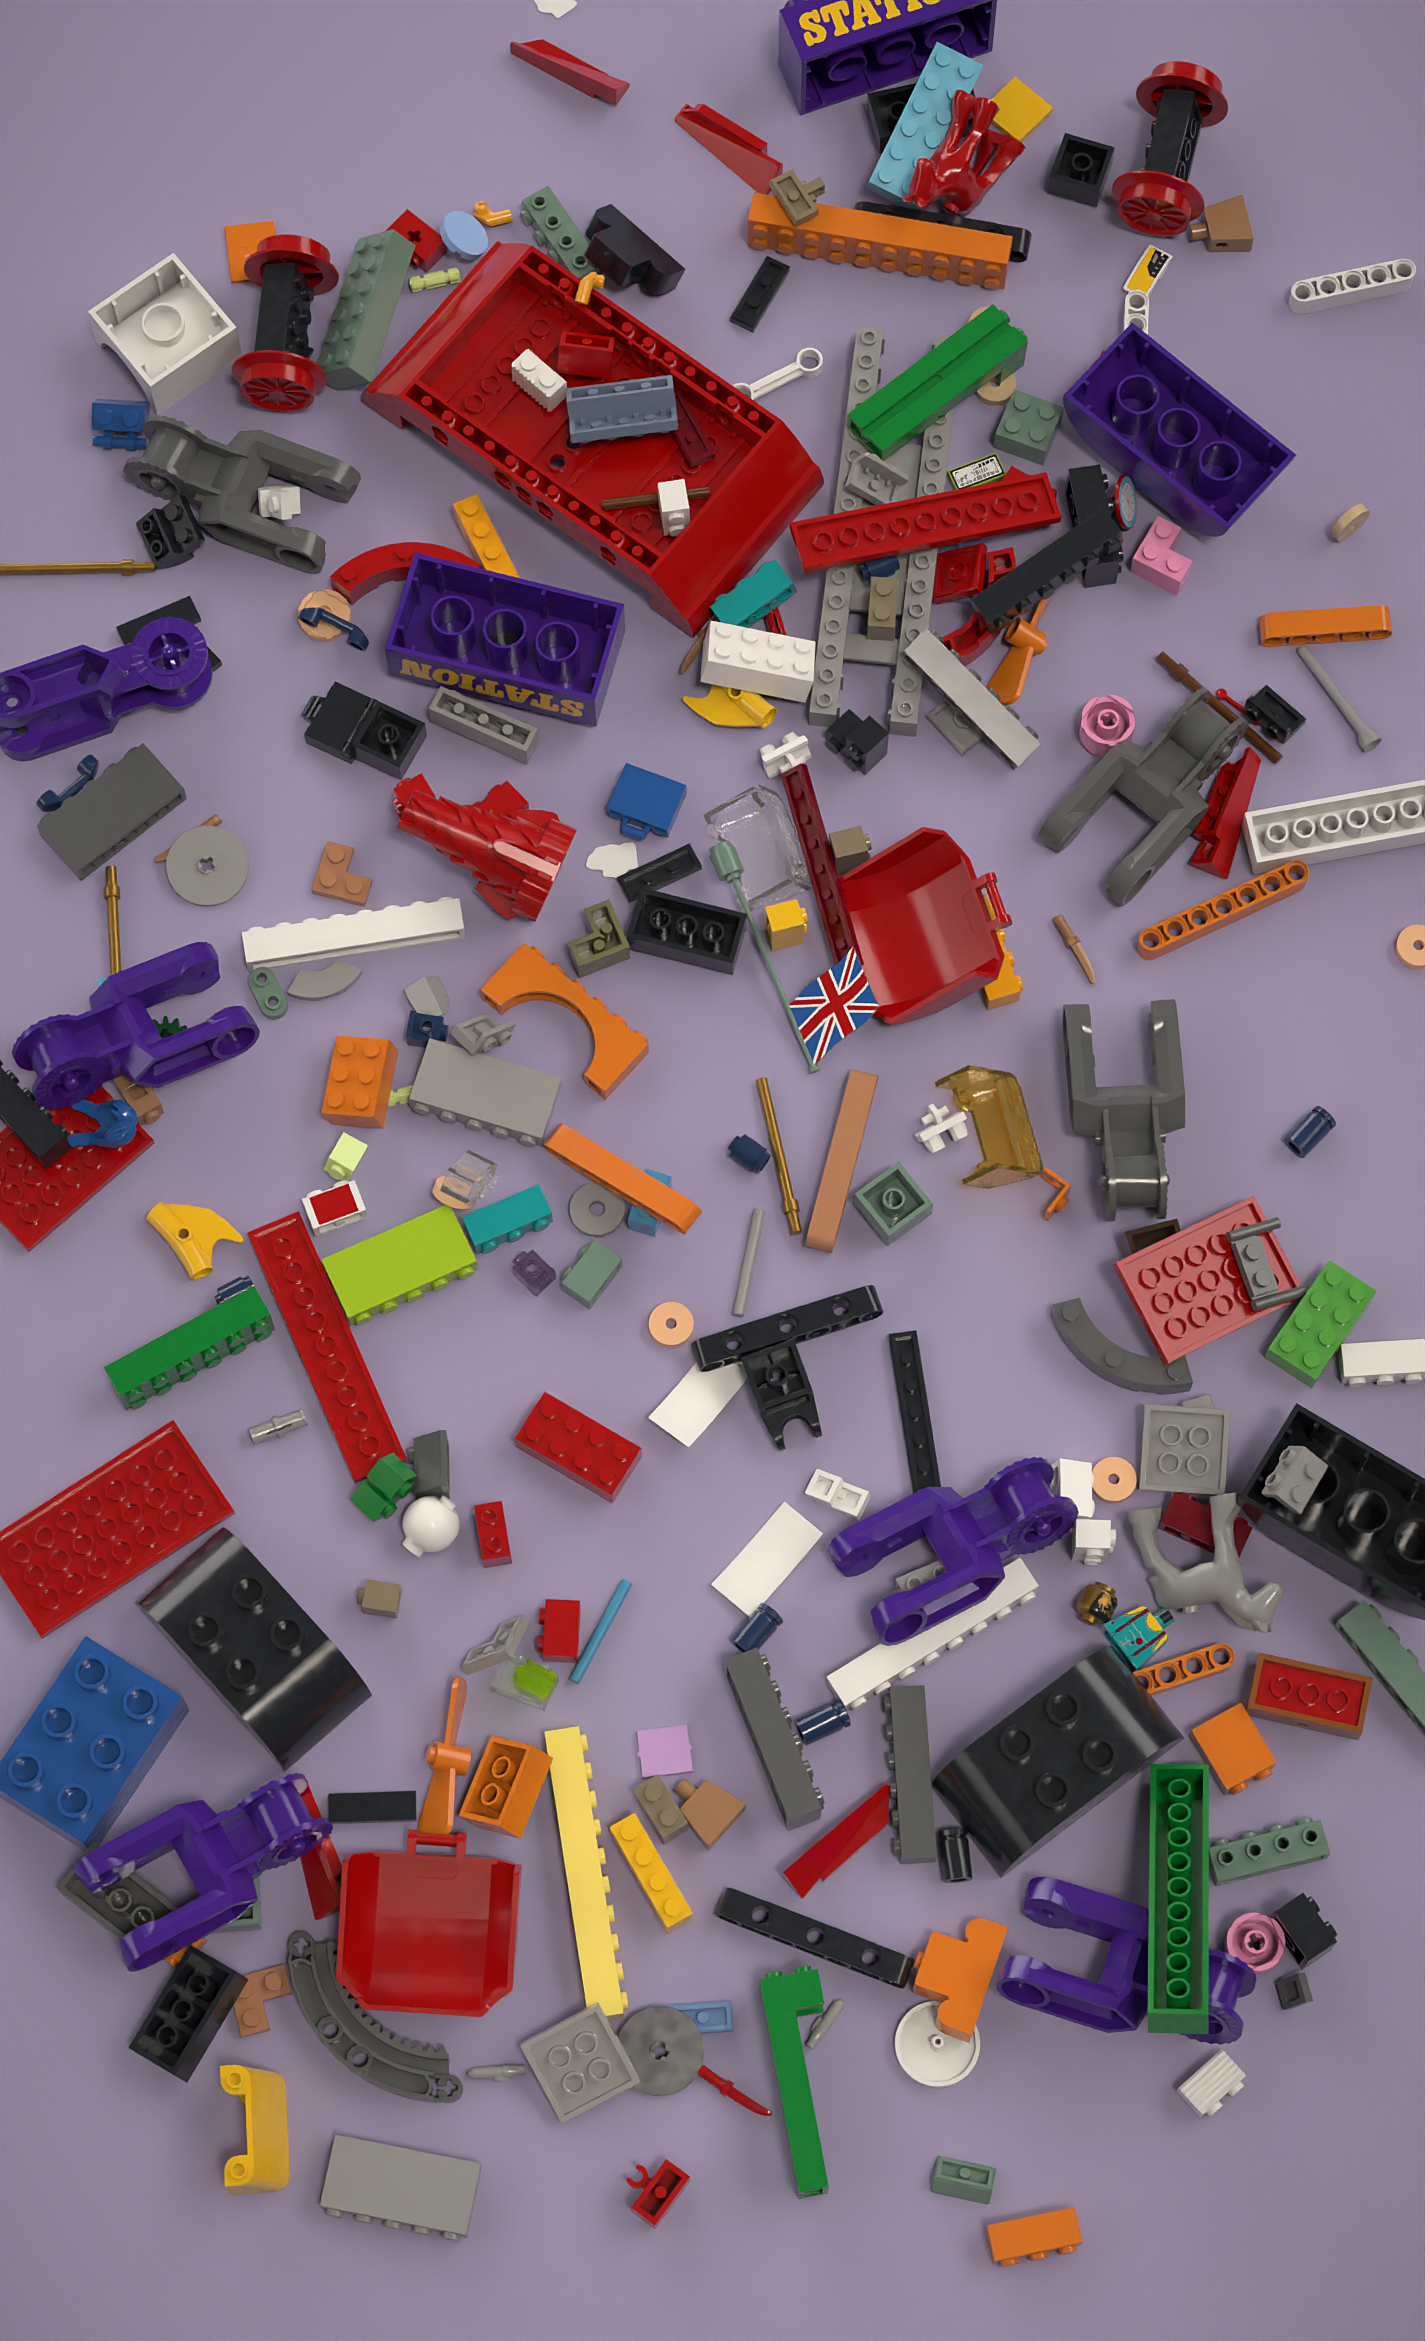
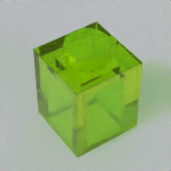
(535, 1681)

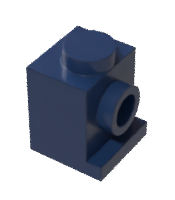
(418, 1037)

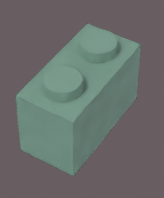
(591, 1273)

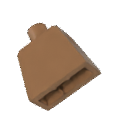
(1224, 226)
(709, 1810)

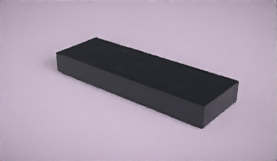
(760, 294)
(182, 609)
(659, 872)
(372, 1807)

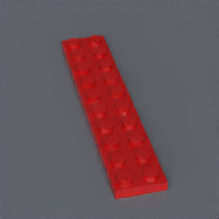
(925, 522)
(325, 1344)

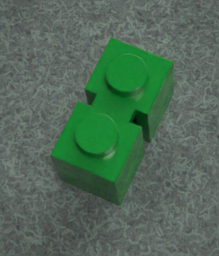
(387, 1483)

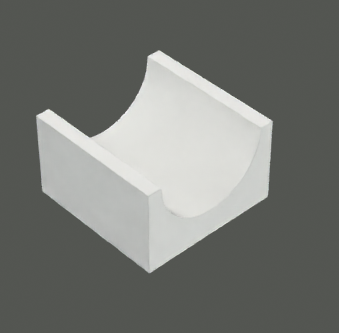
(166, 332)

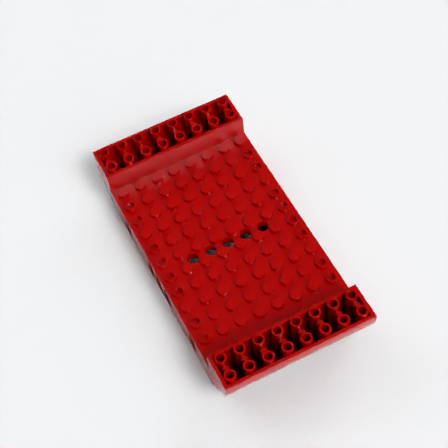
(461, 393)

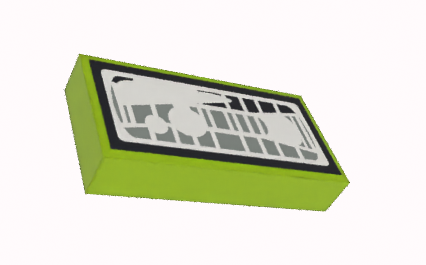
(978, 472)

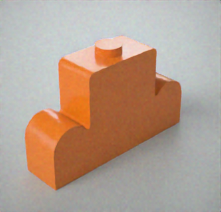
(959, 1974)

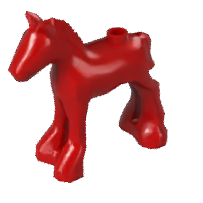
(949, 171)

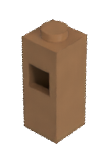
(140, 1098)

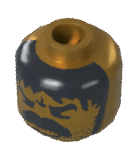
(1097, 1603)

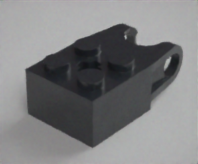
(783, 1400)

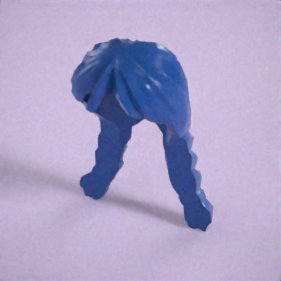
(117, 1124)

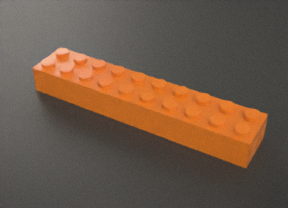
(883, 242)

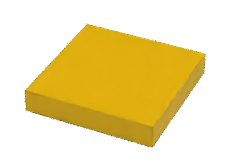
(1019, 110)

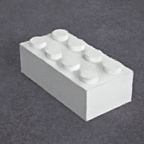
(758, 661)

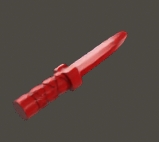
(727, 2088)

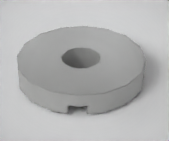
(596, 1225)

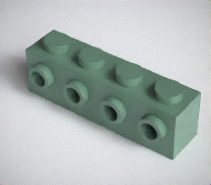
(557, 232)
(1267, 1852)

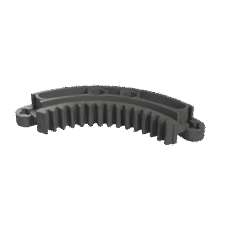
(390, 2064)

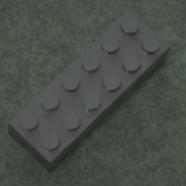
(773, 1740)

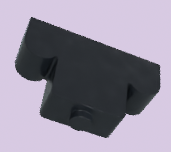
(629, 254)

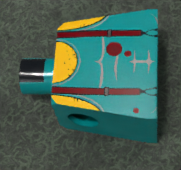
(1138, 1635)

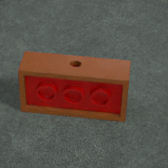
(1308, 1696)

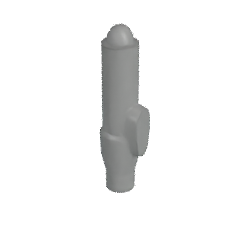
(823, 2024)
(498, 2073)

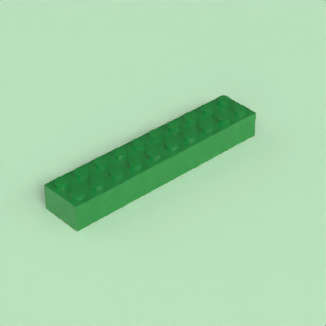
(1178, 1899)

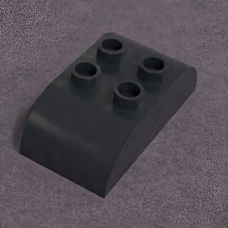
(1360, 1519)
(255, 1647)
(1055, 1759)

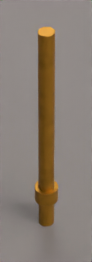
(126, 567)
(112, 895)
(790, 1204)

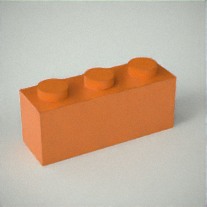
(1034, 2237)

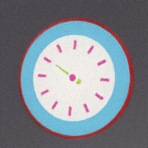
(1125, 502)

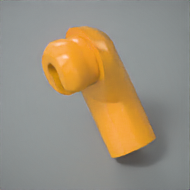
(489, 217)
(586, 285)

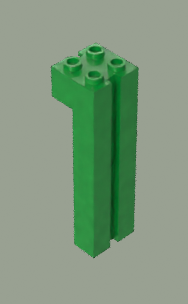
(939, 382)
(782, 2002)

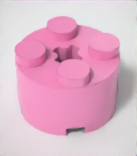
(1098, 715)
(1259, 1929)

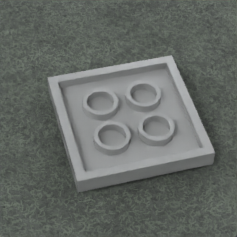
(1185, 1449)
(580, 2062)

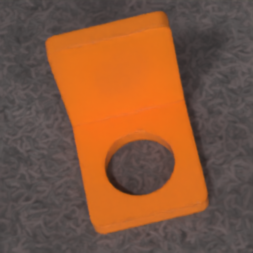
(1062, 1186)

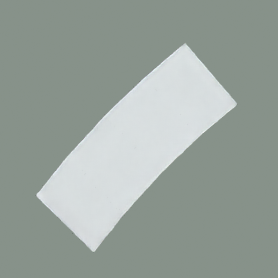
(698, 1401)
(767, 1559)

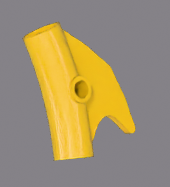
(732, 708)
(202, 1231)

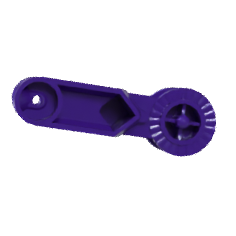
(87, 691)
(120, 1039)
(969, 1536)
(219, 1855)
(1122, 1994)

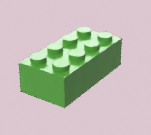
(1320, 1324)

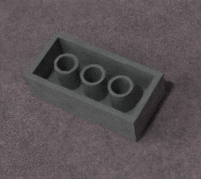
(119, 1906)

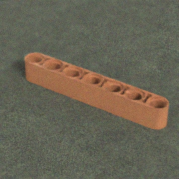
(841, 1161)

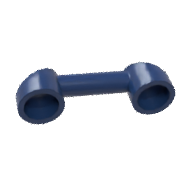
(313, 615)
(51, 801)

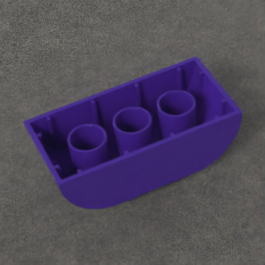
(1173, 434)

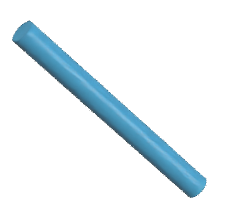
(600, 1631)

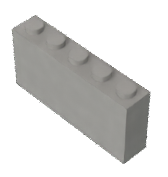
(485, 1093)
(400, 2187)

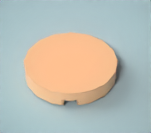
(331, 602)

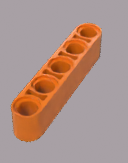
(1325, 626)
(1178, 1668)

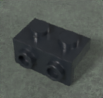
(1274, 714)

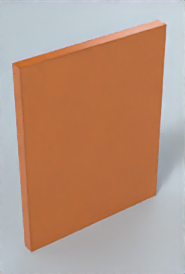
(243, 242)

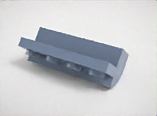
(622, 409)

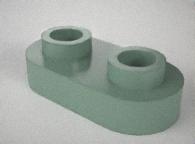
(268, 991)

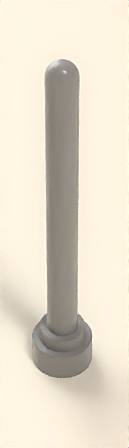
(1367, 737)

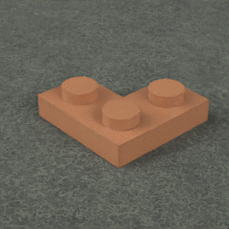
(335, 881)
(261, 1987)

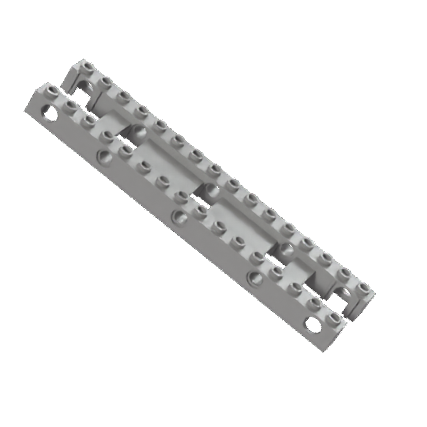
(844, 586)

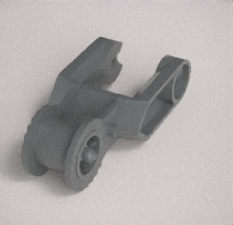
(227, 482)
(1160, 781)
(1127, 1120)

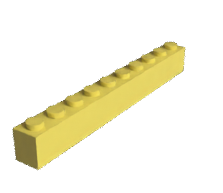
(583, 1871)

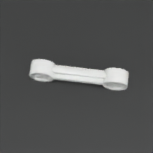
(783, 375)

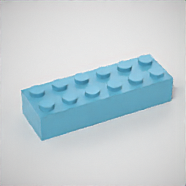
(923, 121)

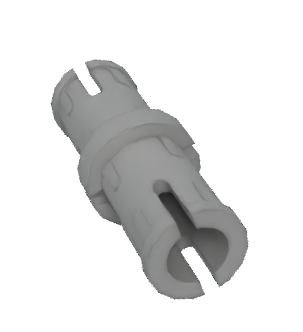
(278, 1426)

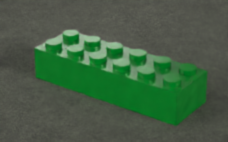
(190, 1348)

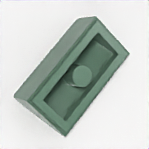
(963, 2180)

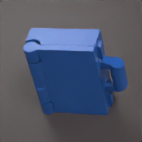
(646, 802)

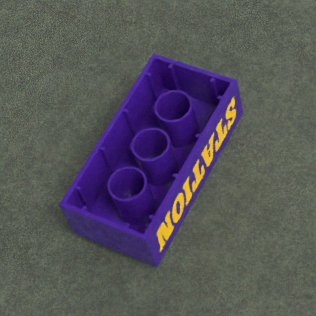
(860, 46)
(553, 669)

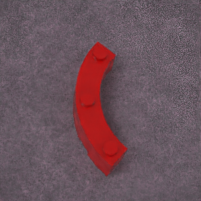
(386, 564)
(974, 637)

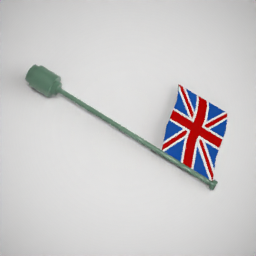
(829, 1005)

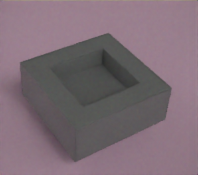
(1294, 1991)

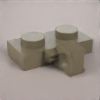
(797, 196)

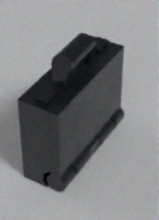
(337, 720)

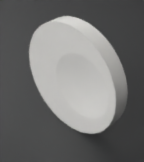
(929, 2054)

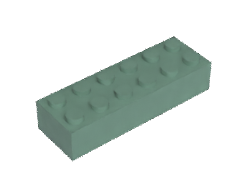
(365, 309)

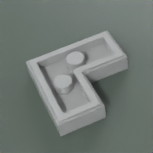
(498, 1650)

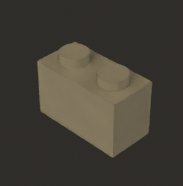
(882, 608)
(849, 848)
(660, 1809)

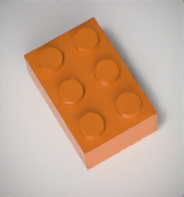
(360, 1082)
(505, 1787)

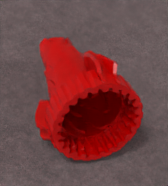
(508, 855)

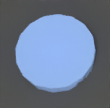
(464, 234)

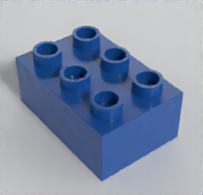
(89, 1744)

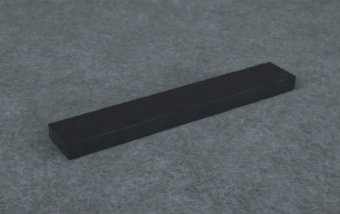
(914, 1410)

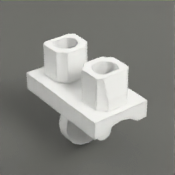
(791, 754)
(953, 1123)

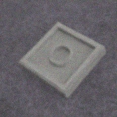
(953, 728)

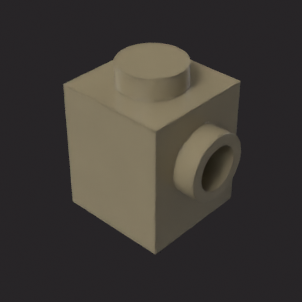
(380, 1598)

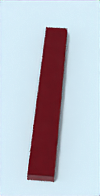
(820, 862)

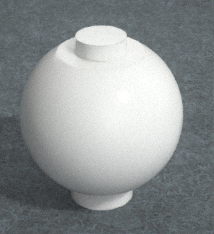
(430, 1525)

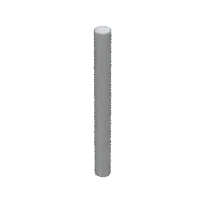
(748, 1263)

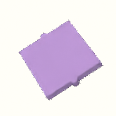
(664, 1751)

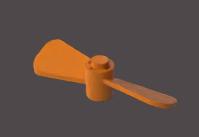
(1026, 643)
(446, 1761)

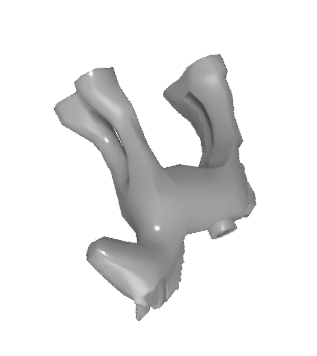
(1207, 1582)

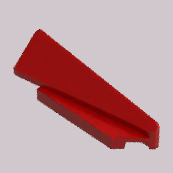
(570, 70)
(732, 145)
(1223, 820)
(839, 1843)
(321, 1869)

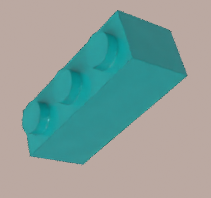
(754, 596)
(508, 1220)

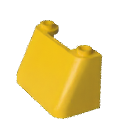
(267, 2158)

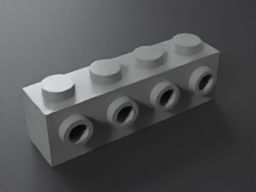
(484, 724)

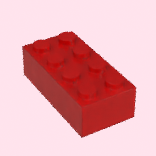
(578, 1447)

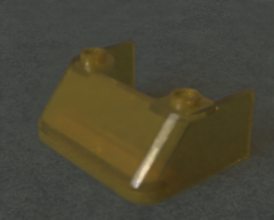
(1000, 1124)

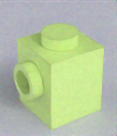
(345, 1157)

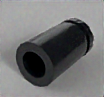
(955, 1855)

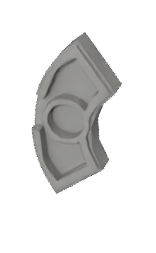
(324, 983)

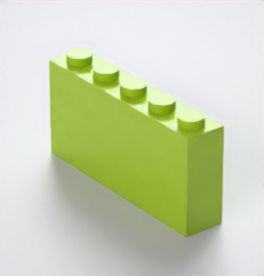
(400, 1265)

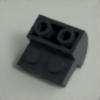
(171, 533)

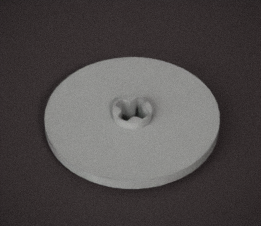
(200, 846)

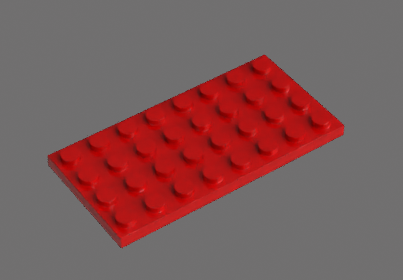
(109, 1528)

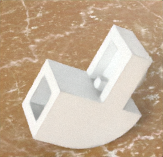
(279, 501)

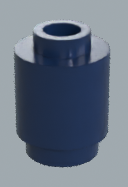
(878, 568)
(749, 1153)
(233, 1288)

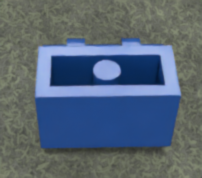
(119, 416)

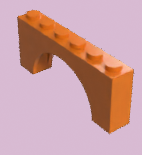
(531, 978)

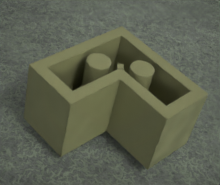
(605, 943)

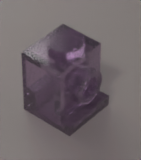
(536, 1280)

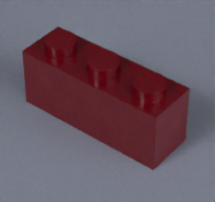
(1192, 1523)

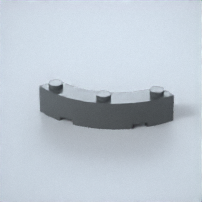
(1113, 1362)

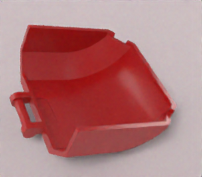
(924, 925)
(428, 1928)

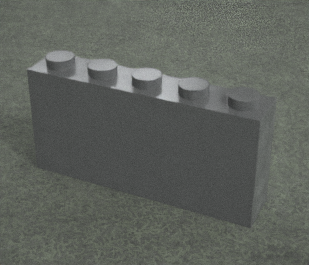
(111, 811)

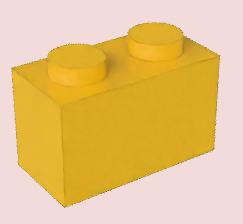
(785, 924)

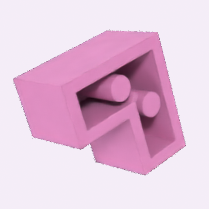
(1157, 560)

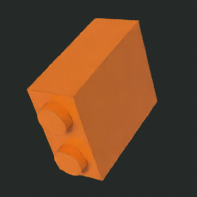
(1233, 1750)

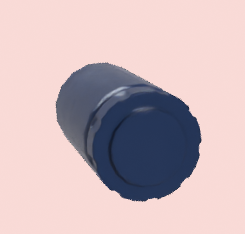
(1310, 1131)
(756, 1629)
(822, 1722)

